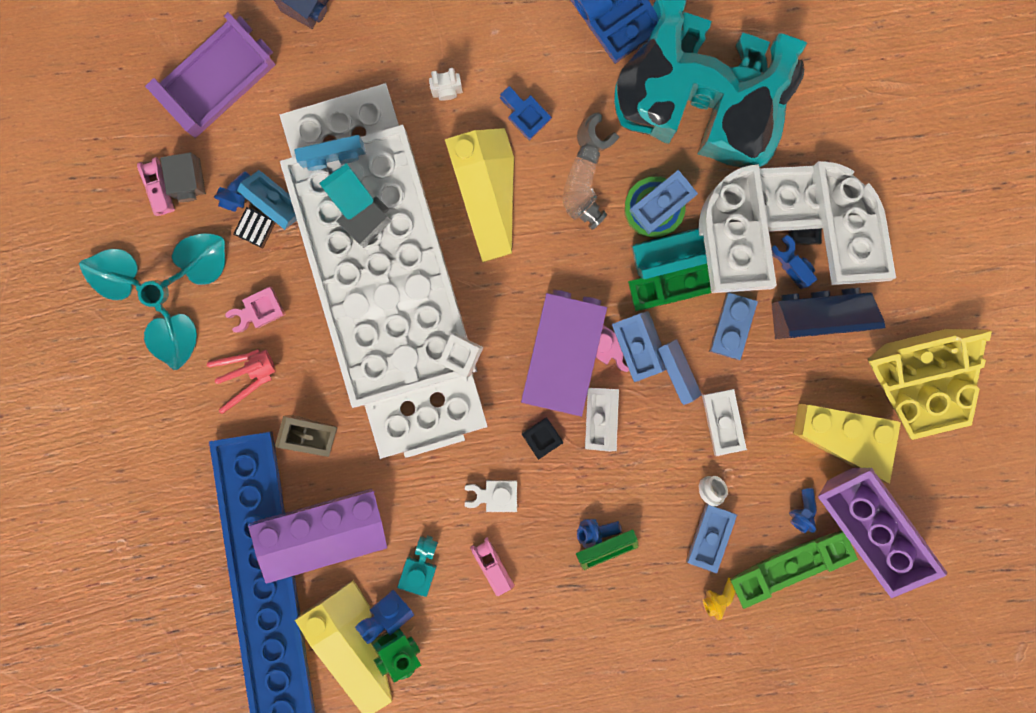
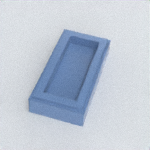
(679, 372)

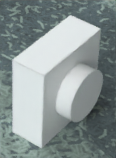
(460, 355)

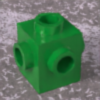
(396, 655)

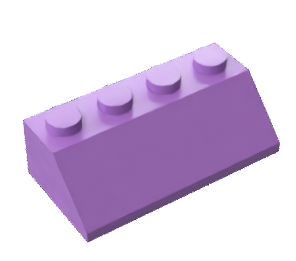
(880, 531)
(318, 535)

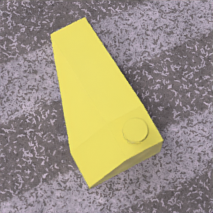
(485, 178)
(333, 637)

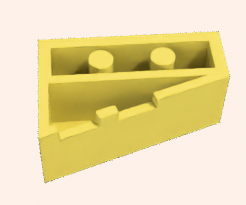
(851, 437)

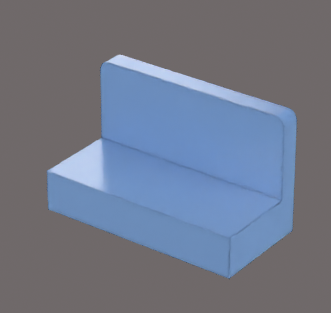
(640, 345)

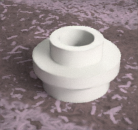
(713, 490)

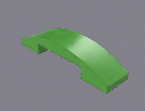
(792, 566)

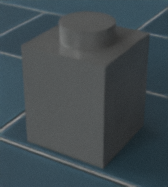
(183, 176)
(367, 223)

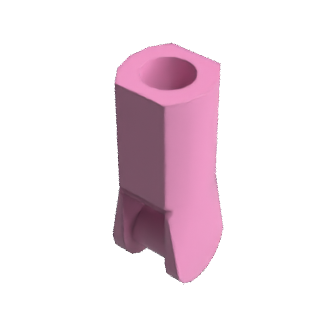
(159, 200)
(495, 570)

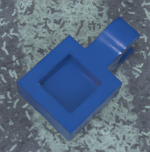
(527, 114)
(798, 269)
(388, 615)

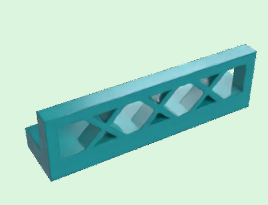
(669, 253)

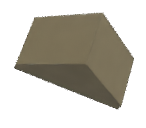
(305, 435)

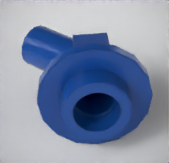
(229, 197)
(804, 518)
(591, 534)

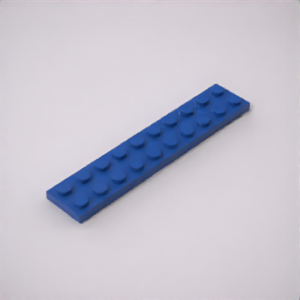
(264, 613)

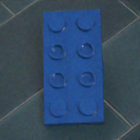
(618, 24)

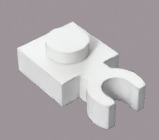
(445, 85)
(498, 496)

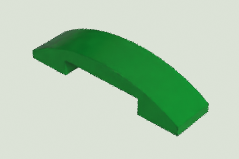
(670, 287)

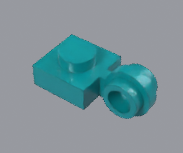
(418, 574)

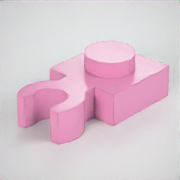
(260, 309)
(609, 348)

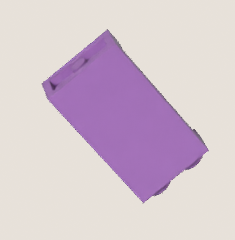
(213, 76)
(564, 353)

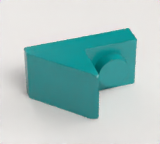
(347, 191)

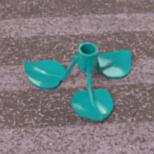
(167, 338)

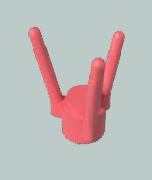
(259, 366)

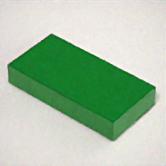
(607, 550)

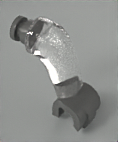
(578, 189)

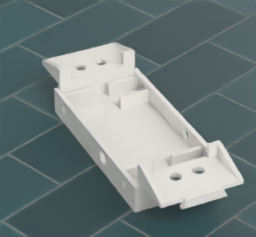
(394, 298)

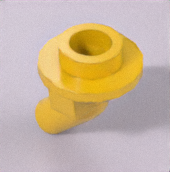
(716, 604)

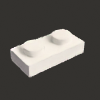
(602, 419)
(724, 422)

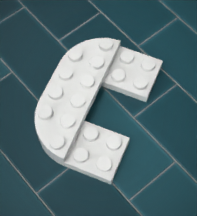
(793, 198)

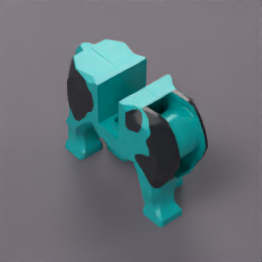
(745, 99)

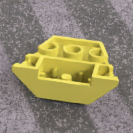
(932, 378)

